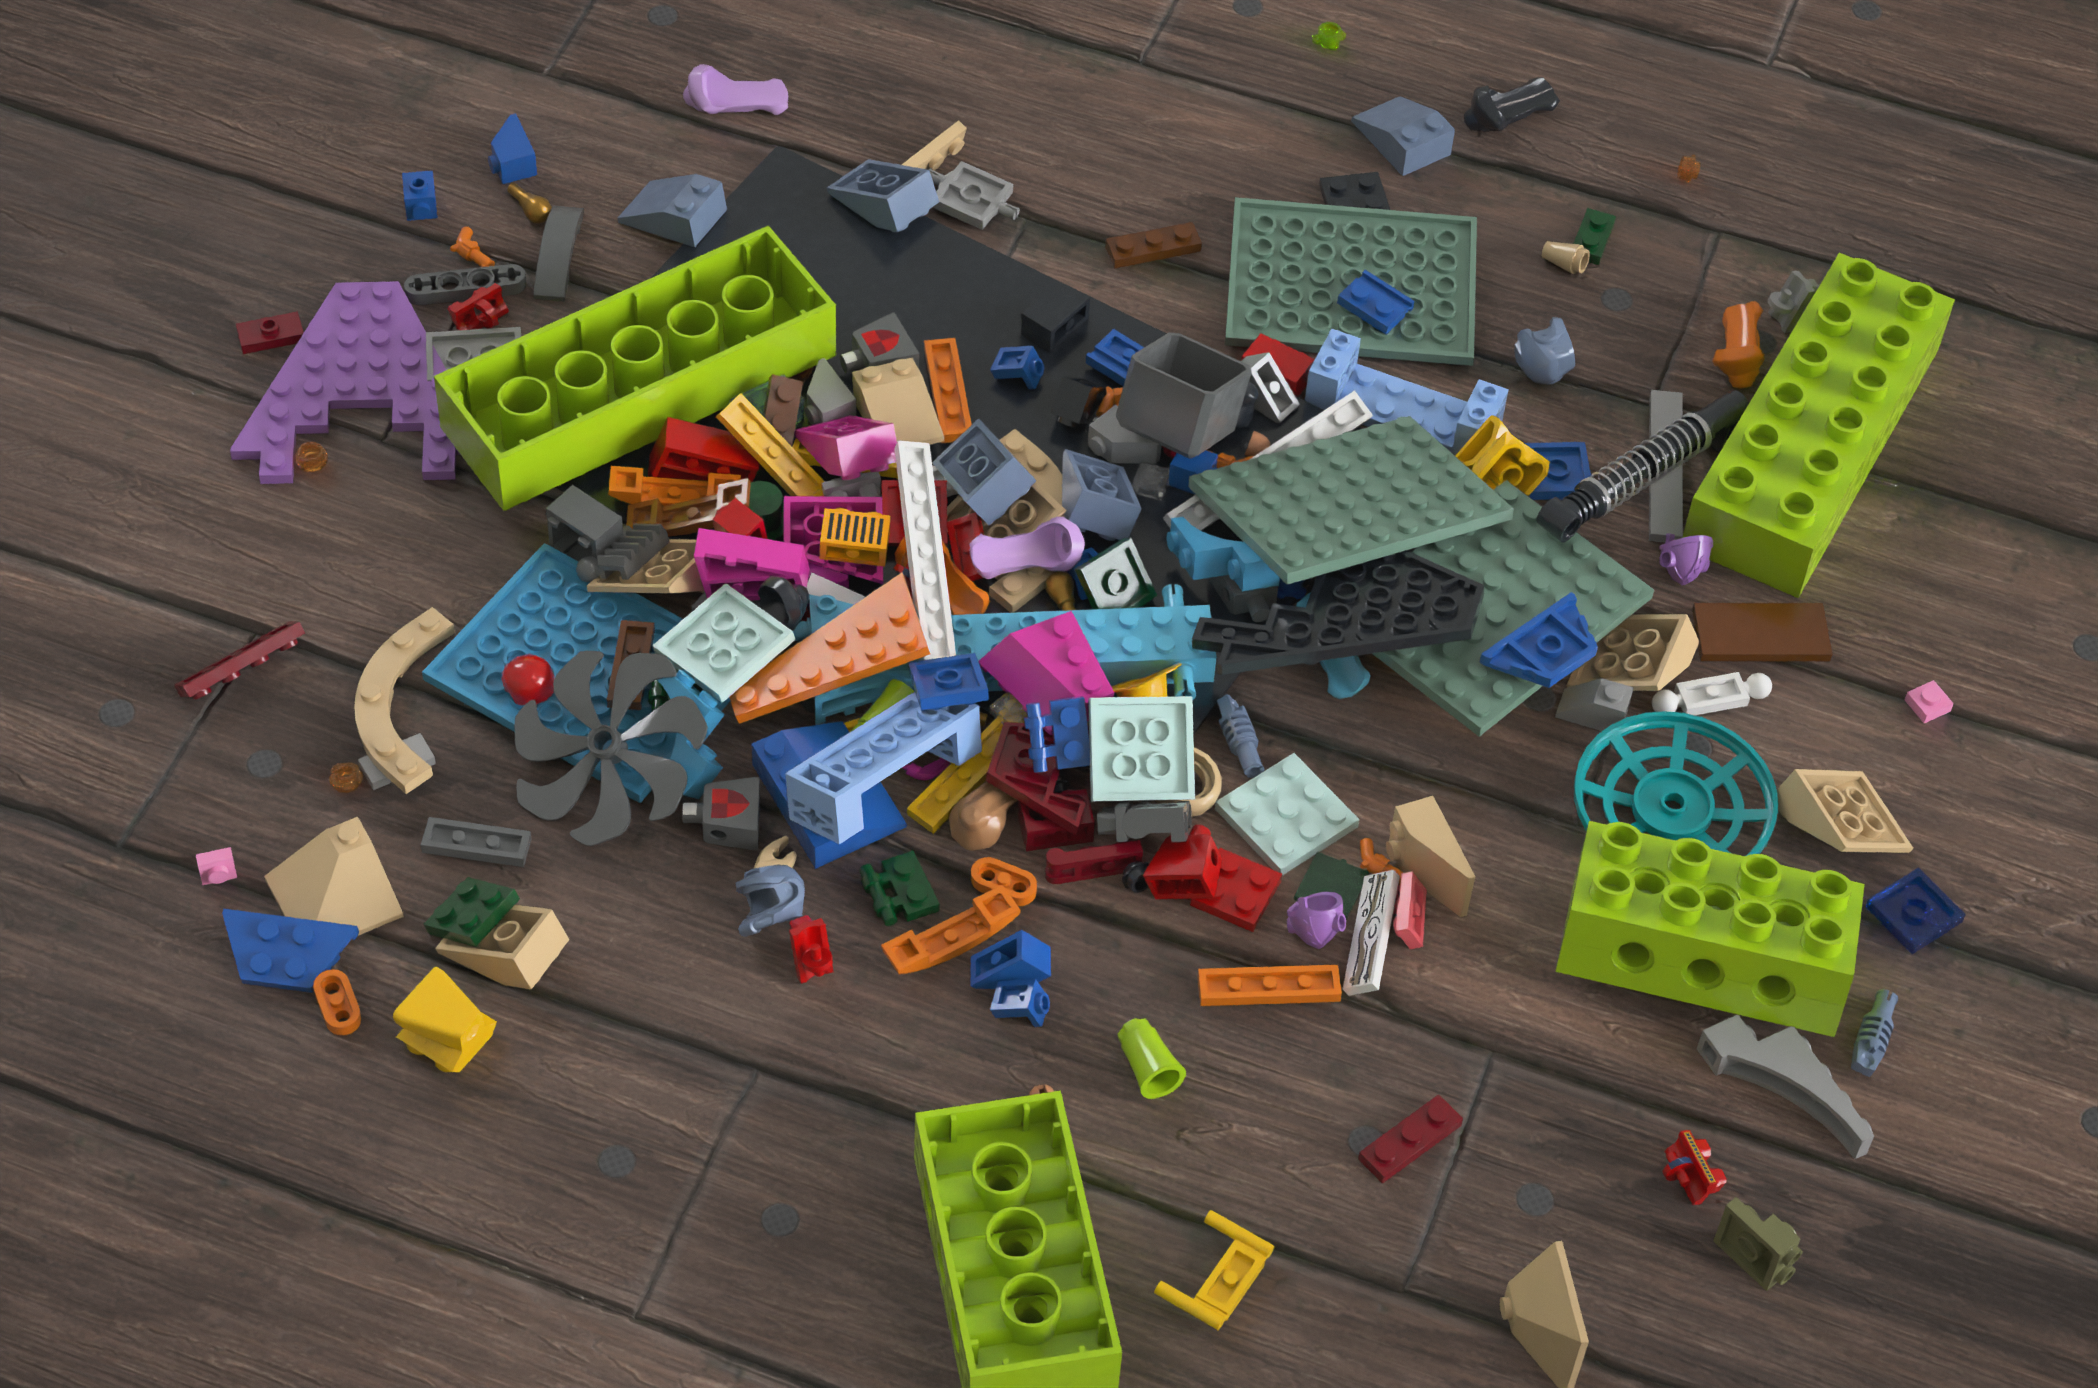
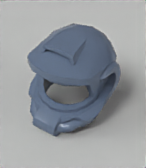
(1545, 353)
(773, 896)

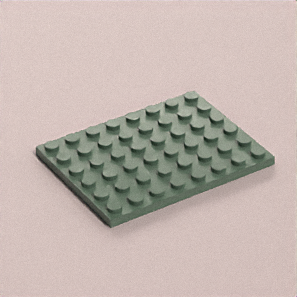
(1300, 256)
(1349, 499)
(1521, 576)

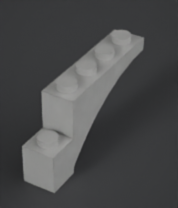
(1787, 1068)

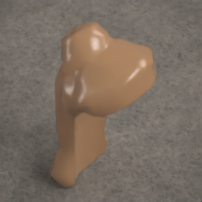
(980, 817)

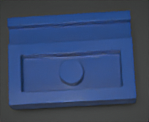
(1375, 302)
(1113, 356)

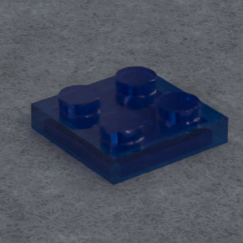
(1915, 910)

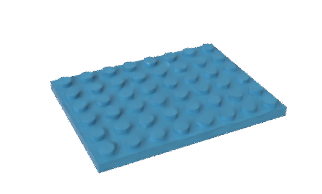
(553, 617)

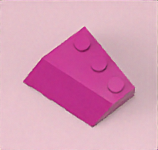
(804, 523)
(1047, 664)

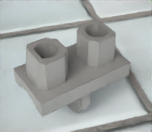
(1792, 300)
(865, 486)

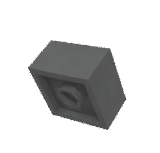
(581, 525)

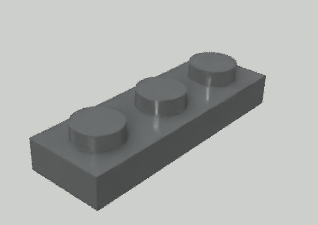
(476, 841)

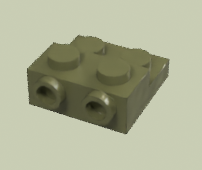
(1758, 1247)

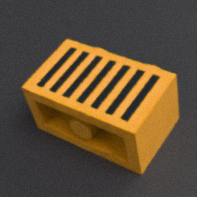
(854, 537)

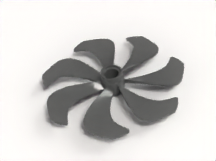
(663, 775)

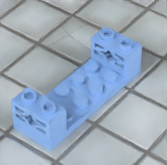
(1388, 397)
(829, 785)

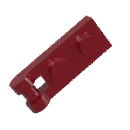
(1090, 862)

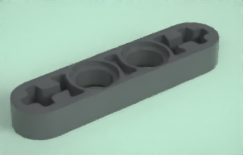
(464, 279)

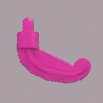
(927, 772)

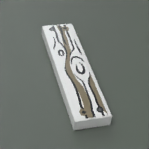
(1371, 933)

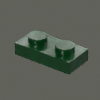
(1595, 233)

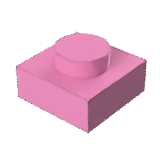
(1928, 701)
(216, 866)

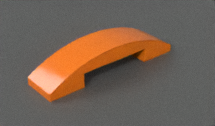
(632, 487)
(953, 936)

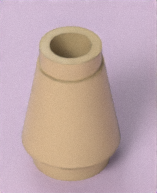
(1567, 256)

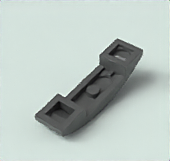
(556, 252)

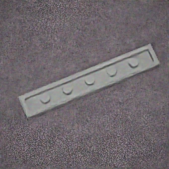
(1667, 492)

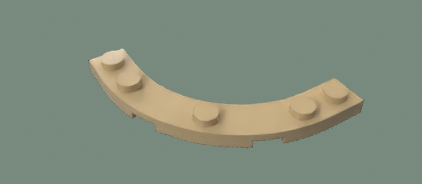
(1023, 585)
(376, 693)

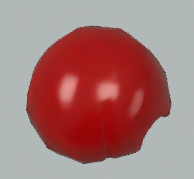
(528, 679)

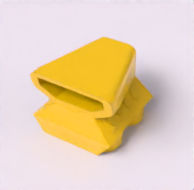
(1501, 457)
(442, 1022)

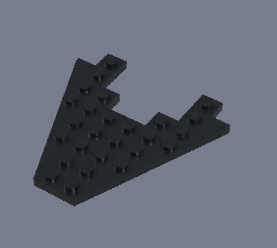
(1352, 612)

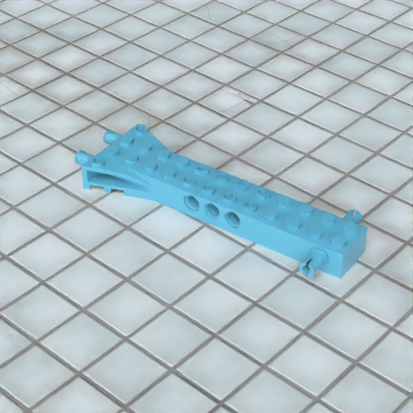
(1124, 641)

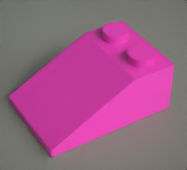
(850, 445)

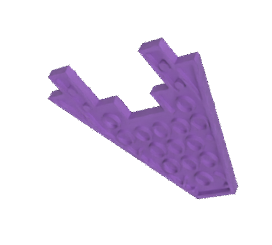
(354, 354)

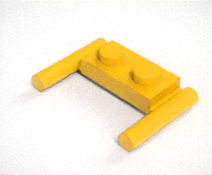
(1228, 1279)

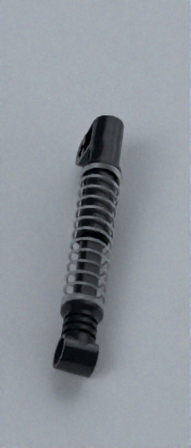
(1691, 435)

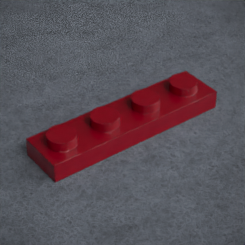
(228, 667)

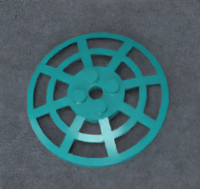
(1677, 784)

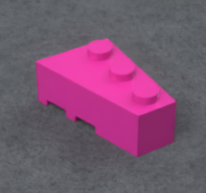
(746, 562)

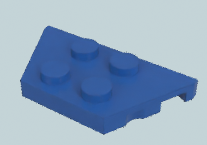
(1545, 646)
(284, 949)

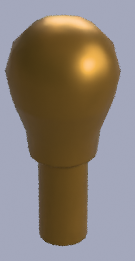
(534, 206)
(1061, 589)

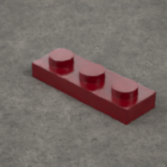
(1410, 1138)

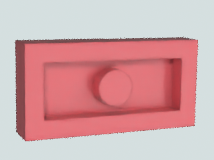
(1410, 910)

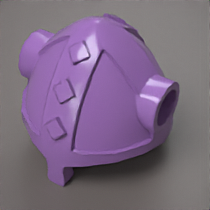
(1686, 556)
(1317, 918)

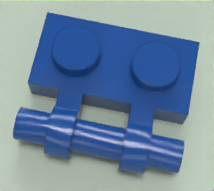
(1069, 734)

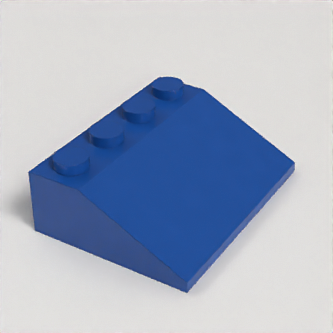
(791, 747)

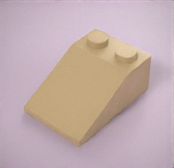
(898, 396)
(1425, 844)
(515, 949)

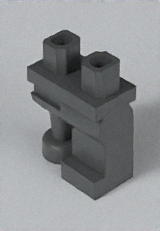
(1146, 818)

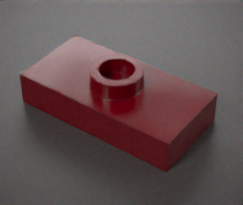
(269, 332)

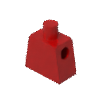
(1186, 867)

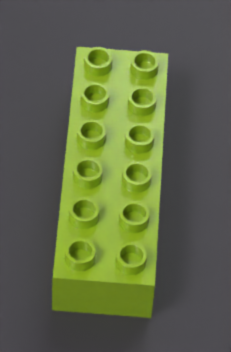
(627, 363)
(1818, 423)

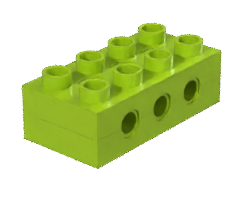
(1712, 927)
(1015, 1246)

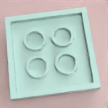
(724, 642)
(1141, 748)
(1287, 814)

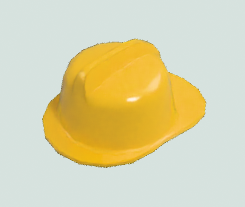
(1150, 686)

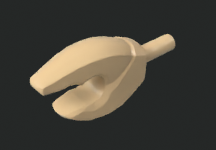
(772, 850)

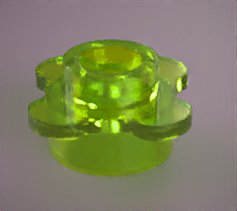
(1329, 36)

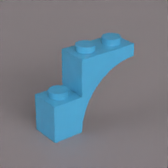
(1212, 557)
(699, 763)

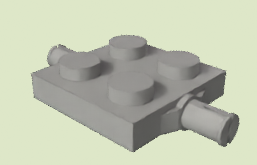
(973, 195)

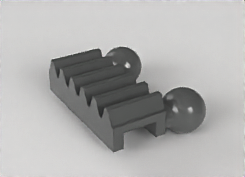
(627, 555)

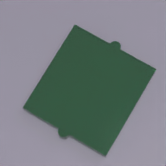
(1333, 875)

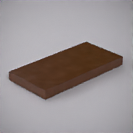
(1762, 632)

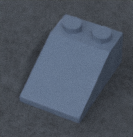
(1406, 133)
(886, 193)
(677, 208)
(984, 472)
(1098, 496)

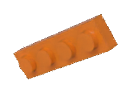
(947, 387)
(1269, 985)

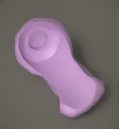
(715, 93)
(1052, 546)

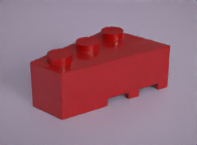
(695, 450)

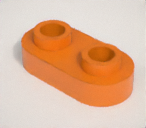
(1006, 874)
(339, 1004)

